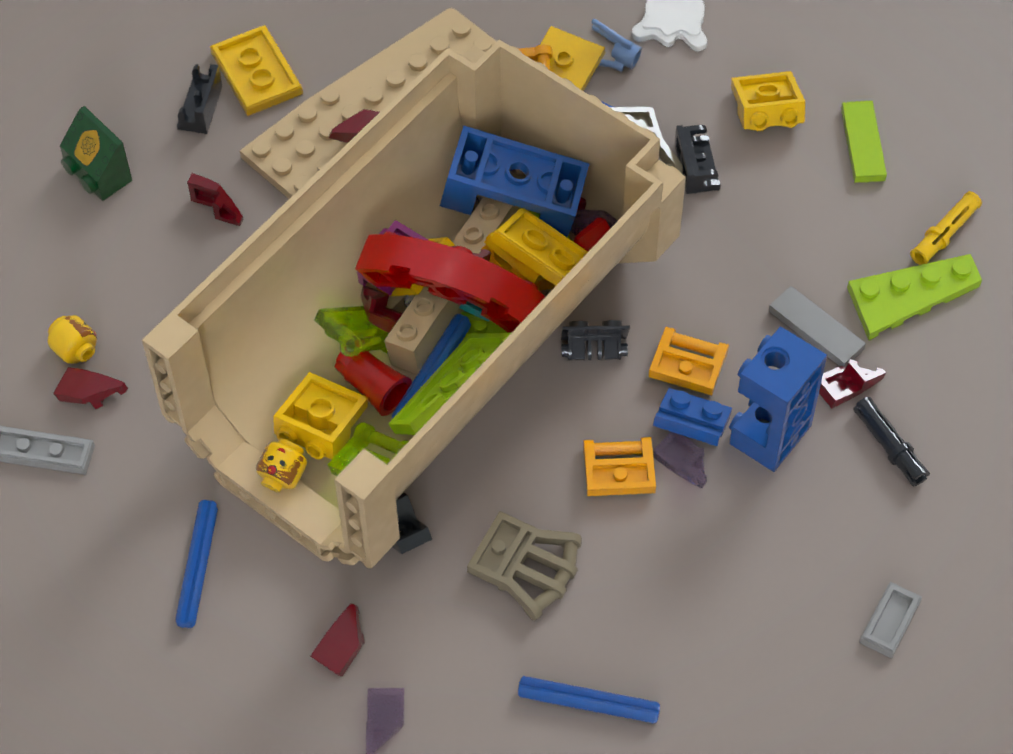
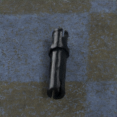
(899, 451)

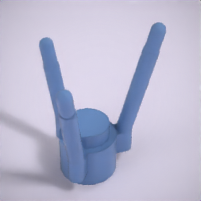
(624, 51)

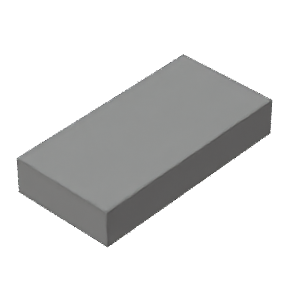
(890, 620)

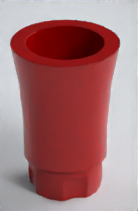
(374, 380)

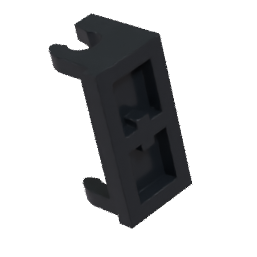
(200, 100)
(696, 159)

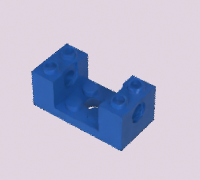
(484, 167)
(780, 396)

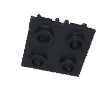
(610, 332)

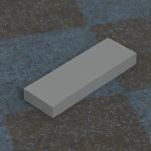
(816, 326)
(45, 450)

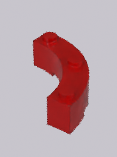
(449, 274)

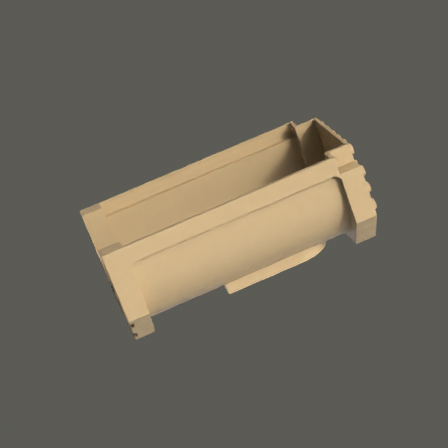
(250, 326)

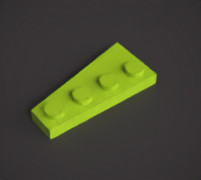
(897, 295)
(446, 381)

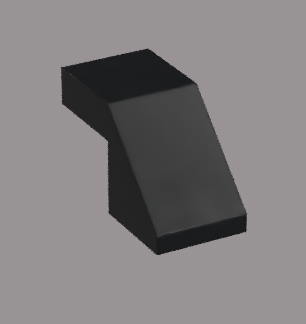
(411, 530)

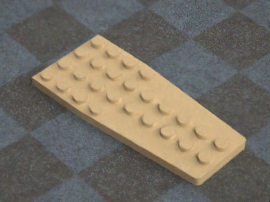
(300, 141)

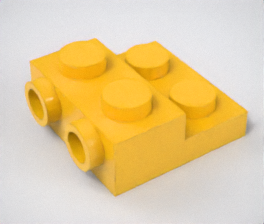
(768, 100)
(319, 416)

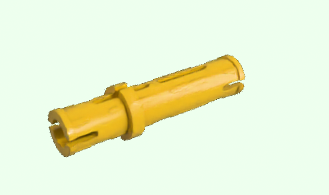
(945, 228)

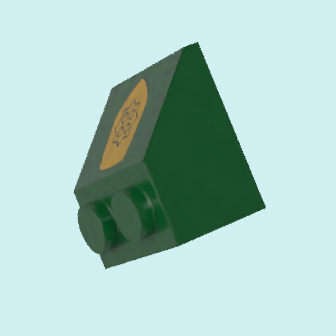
(95, 155)

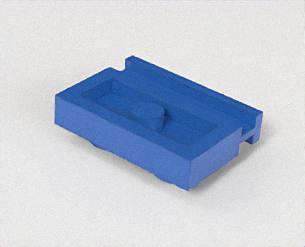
(692, 416)

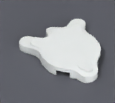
(672, 21)

